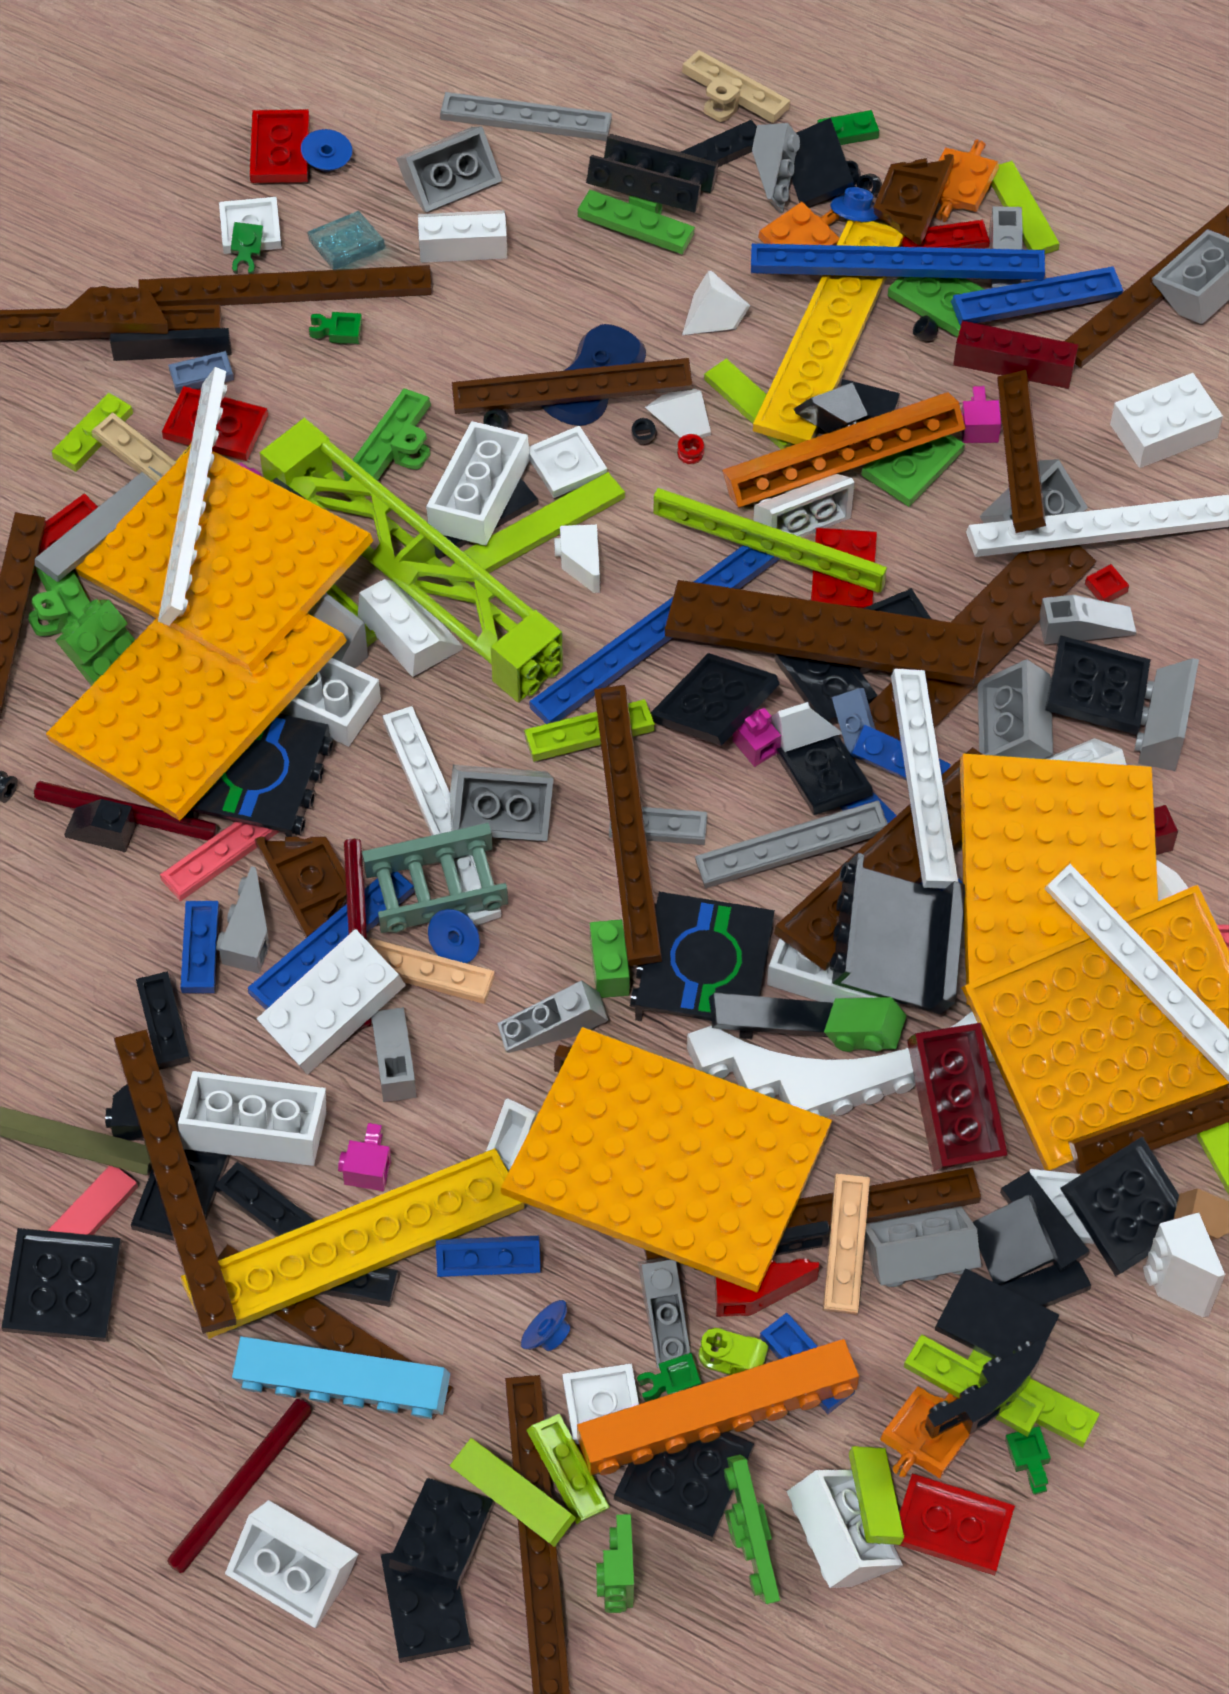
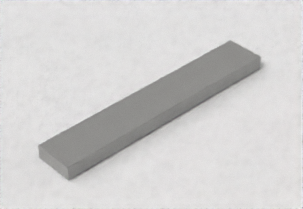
(526, 116)
(91, 531)
(790, 844)

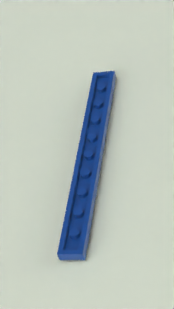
(898, 261)
(638, 641)

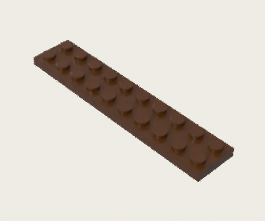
(1007, 612)
(824, 631)
(890, 852)

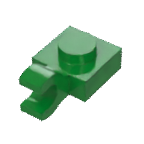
(1029, 1455)

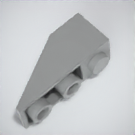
(775, 156)
(1005, 233)
(1083, 619)
(246, 937)
(554, 1018)
(393, 1055)
(664, 1308)

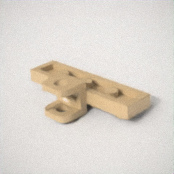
(731, 88)

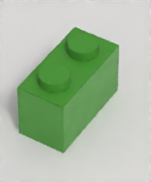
(609, 958)
(865, 1023)

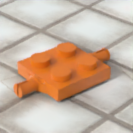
(967, 180)
(801, 228)
(911, 1439)

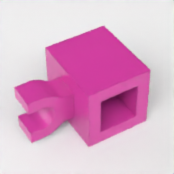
(981, 418)
(757, 737)
(366, 1162)

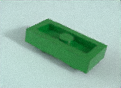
(855, 127)

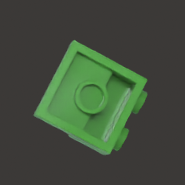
(95, 639)
(616, 1573)

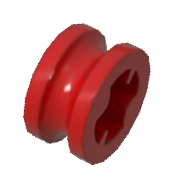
(692, 456)

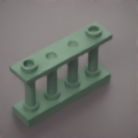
(427, 850)

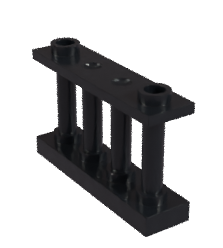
(652, 173)

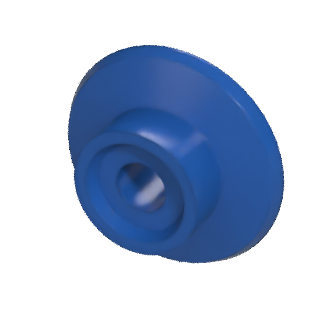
(326, 149)
(855, 205)
(445, 940)
(547, 1328)

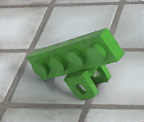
(637, 219)
(396, 437)
(63, 603)
(750, 1529)

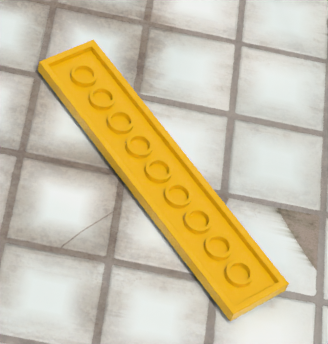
(824, 339)
(364, 1237)

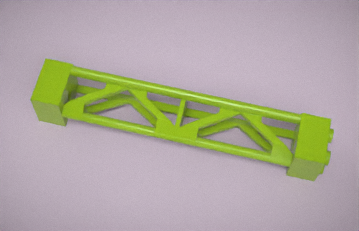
(518, 659)

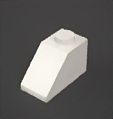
(580, 554)

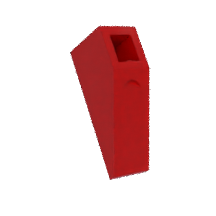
(778, 1283)

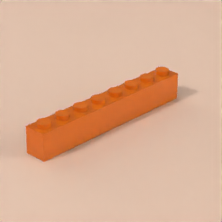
(843, 449)
(717, 1407)

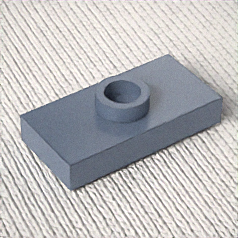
(195, 371)
(852, 714)

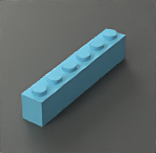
(341, 1376)

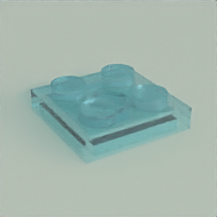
(346, 240)

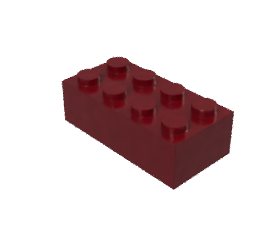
(957, 1097)

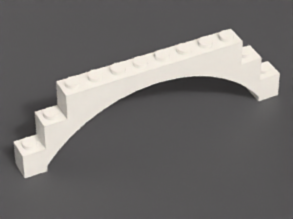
(807, 1083)

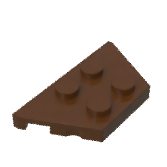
(912, 195)
(113, 311)
(307, 878)

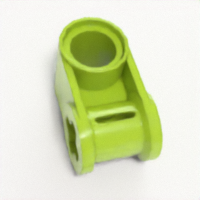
(734, 1354)

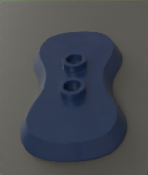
(598, 348)

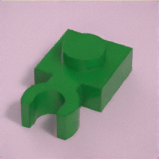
(246, 243)
(341, 327)
(675, 1376)

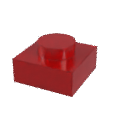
(1107, 584)

